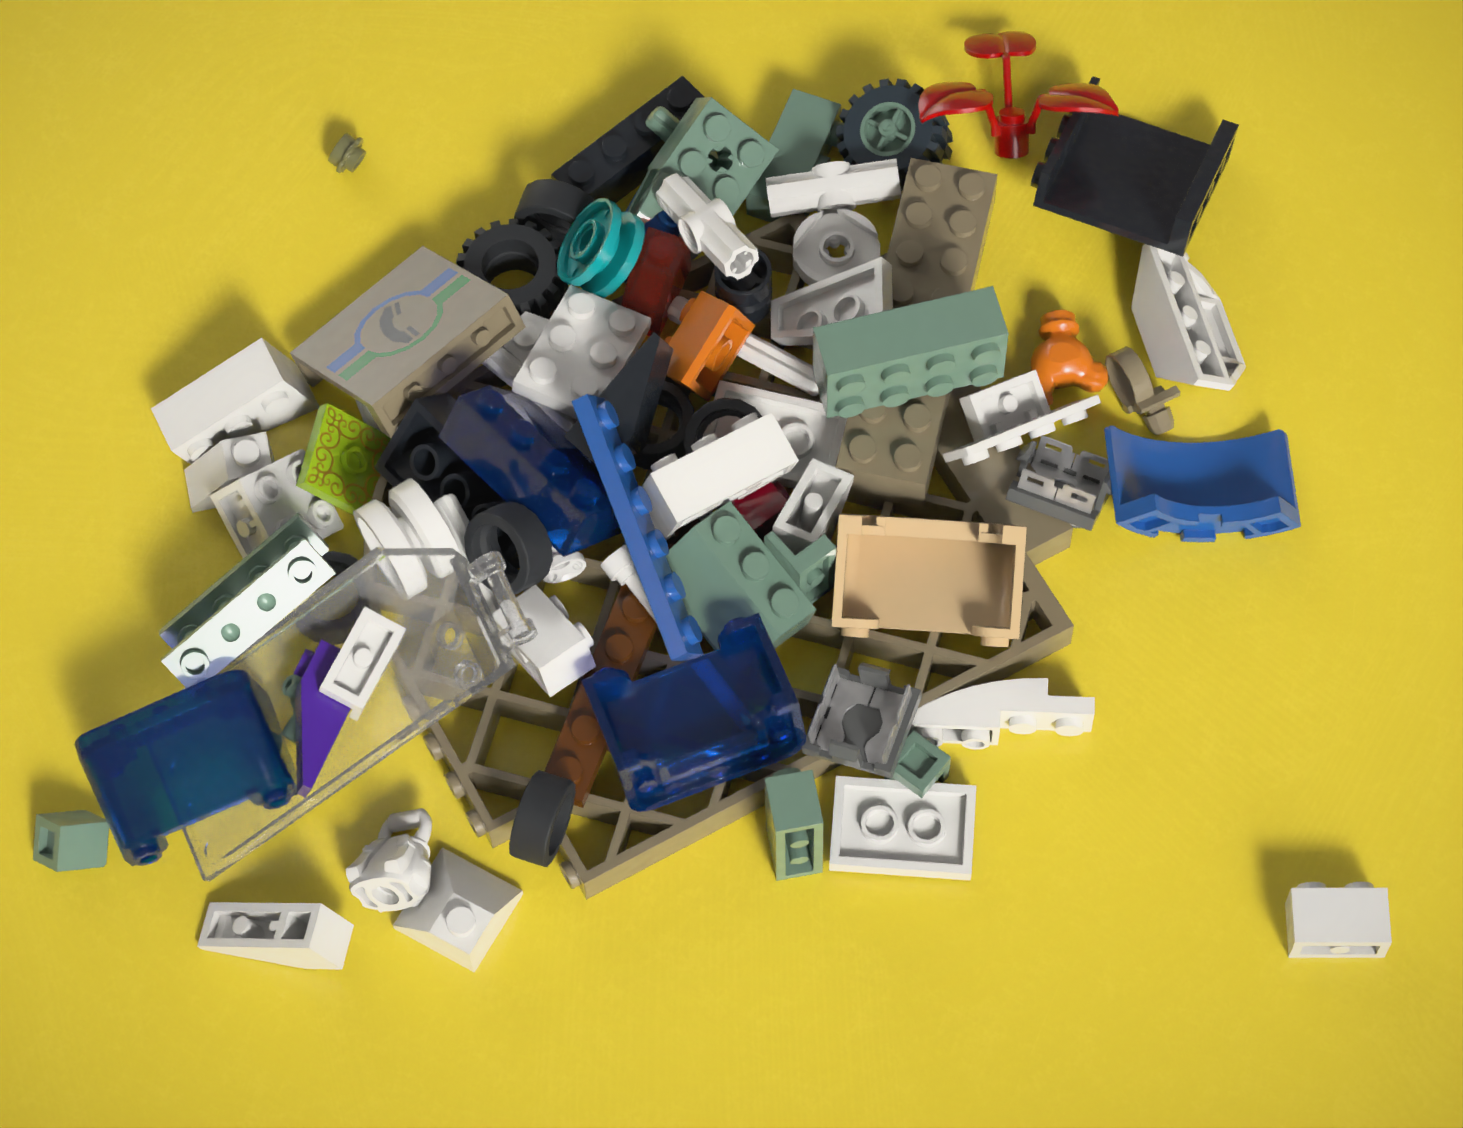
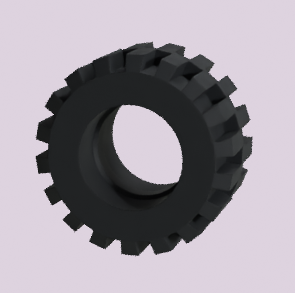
(522, 249)

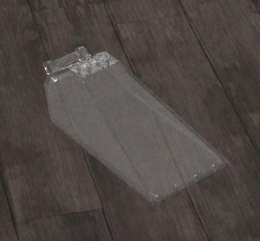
(441, 662)

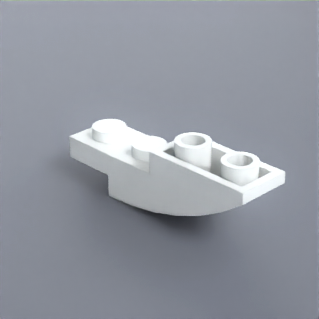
(1021, 705)

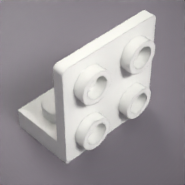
(267, 500)

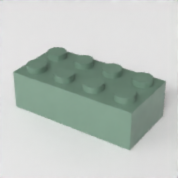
(909, 352)

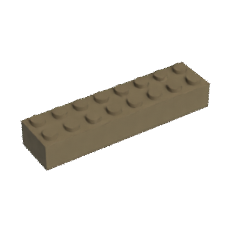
(932, 256)

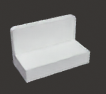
(362, 661)

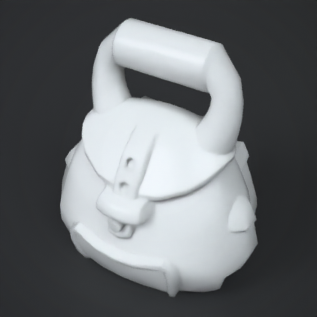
(395, 869)

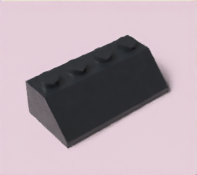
(421, 455)

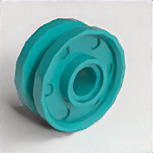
(600, 248)

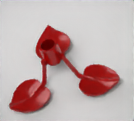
(1011, 126)

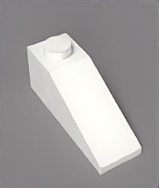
(278, 933)

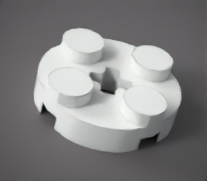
(819, 231)

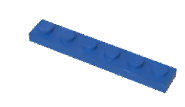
(644, 542)

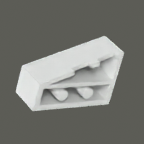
(233, 400)
(717, 472)

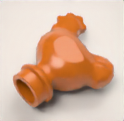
(1063, 359)

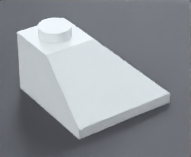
(460, 910)

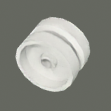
(411, 525)

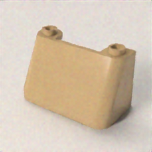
(929, 576)

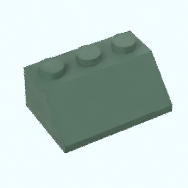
(736, 576)

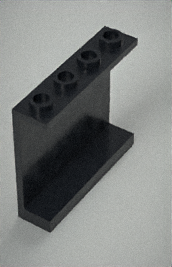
(1131, 177)

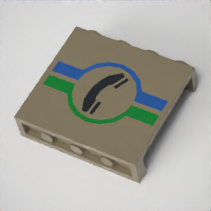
(410, 336)

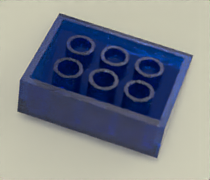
(532, 464)

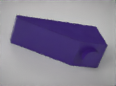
(316, 715)

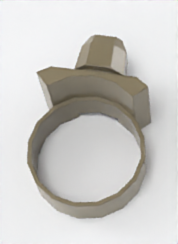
(1136, 391)

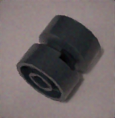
(749, 294)

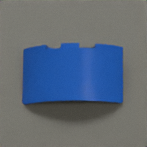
(1202, 486)

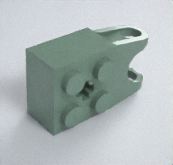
(703, 129)

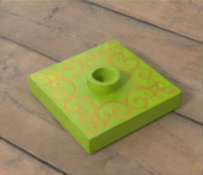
(341, 459)

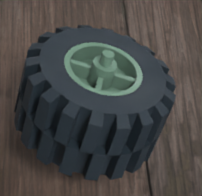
(888, 126)

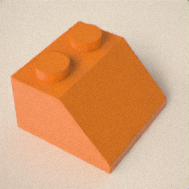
(706, 343)

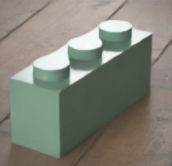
(803, 140)
(794, 823)

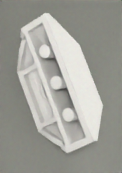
(1184, 323)

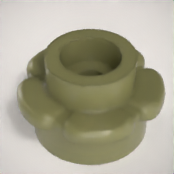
(347, 153)

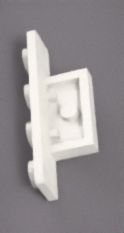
(1009, 410)

